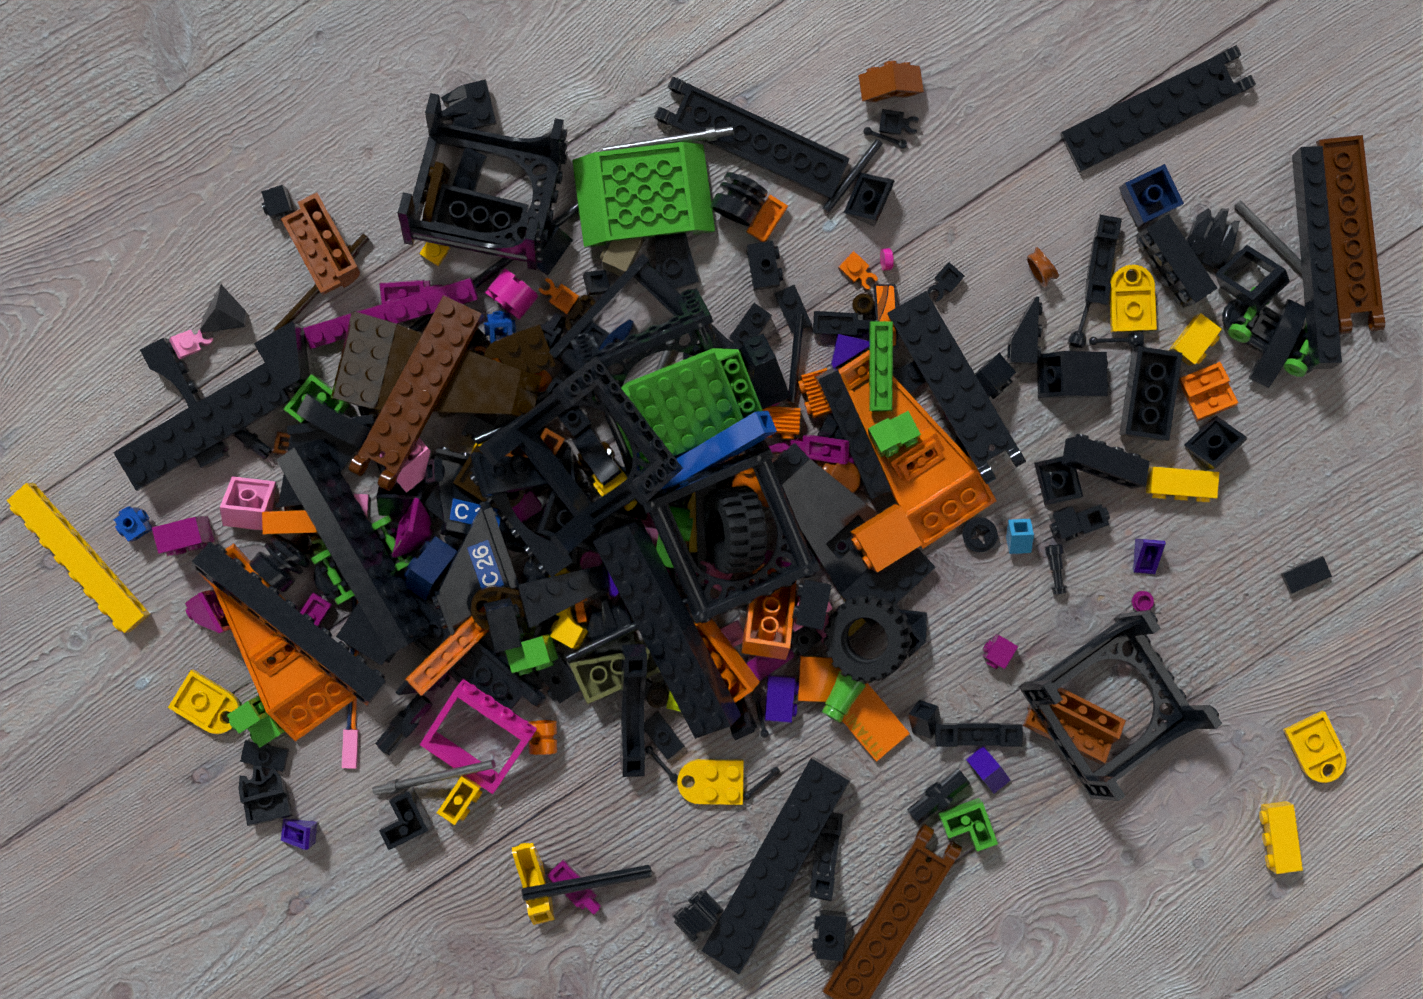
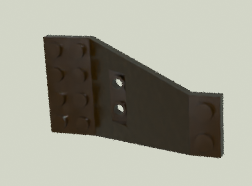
(379, 351)

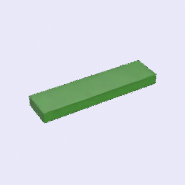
(880, 365)

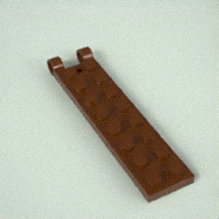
(1352, 232)
(418, 390)
(891, 919)

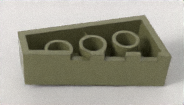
(602, 674)

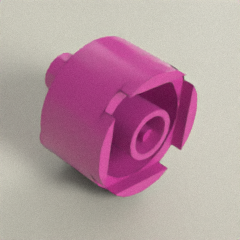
(512, 294)

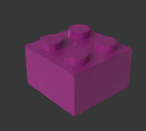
(183, 534)

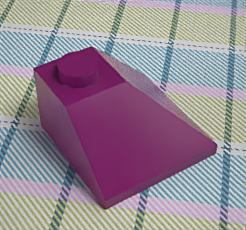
(412, 529)
(207, 611)

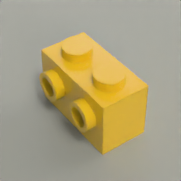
(459, 799)

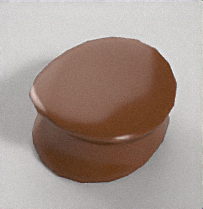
(1042, 267)
(844, 473)

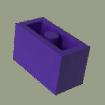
(780, 698)

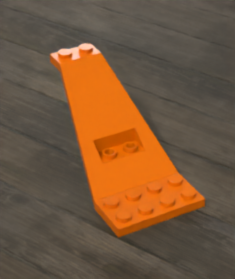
(937, 487)
(290, 685)

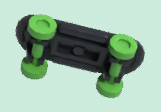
(1256, 330)
(329, 577)

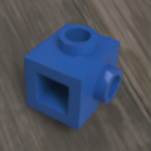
(499, 325)
(132, 523)

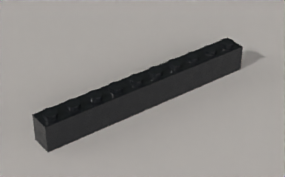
(1316, 258)
(289, 623)

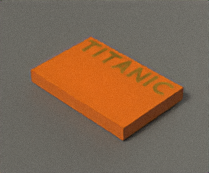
(874, 724)

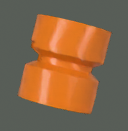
(543, 738)

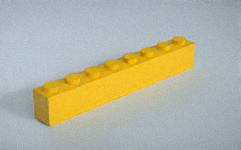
(78, 557)

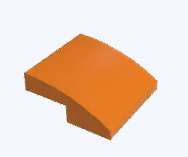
(1208, 391)
(816, 678)

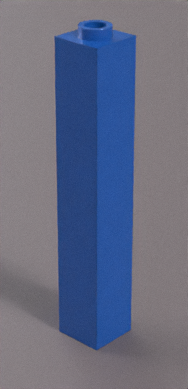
(725, 445)

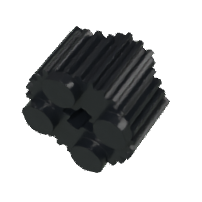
(697, 915)

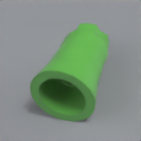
(842, 697)

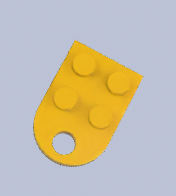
(1132, 302)
(204, 703)
(1316, 746)
(715, 781)

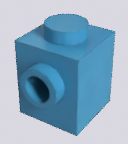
(1019, 536)

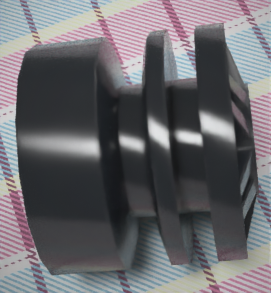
(740, 195)
(282, 560)

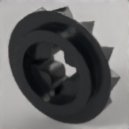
(989, 537)

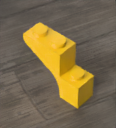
(566, 628)
(532, 874)

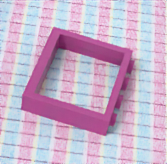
(501, 715)

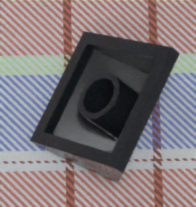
(868, 198)
(1214, 443)
(1057, 481)

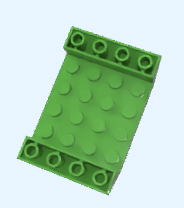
(643, 193)
(694, 398)

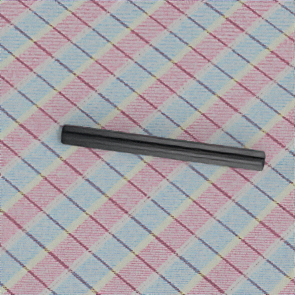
(586, 883)

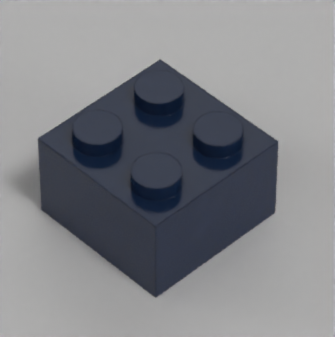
(1151, 195)
(429, 567)

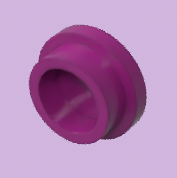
(1142, 601)

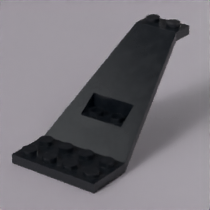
(827, 516)

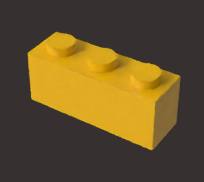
(1182, 483)
(1280, 837)

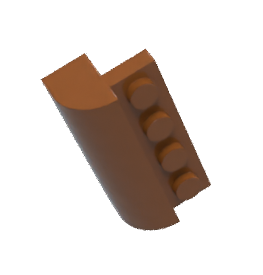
(321, 245)
(1088, 725)

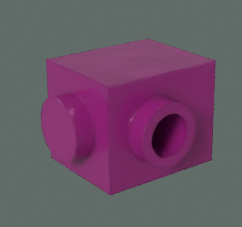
(528, 506)
(999, 651)

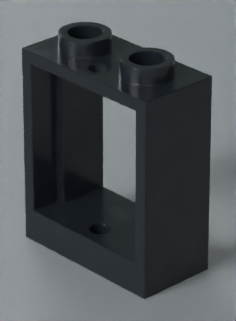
(1264, 290)

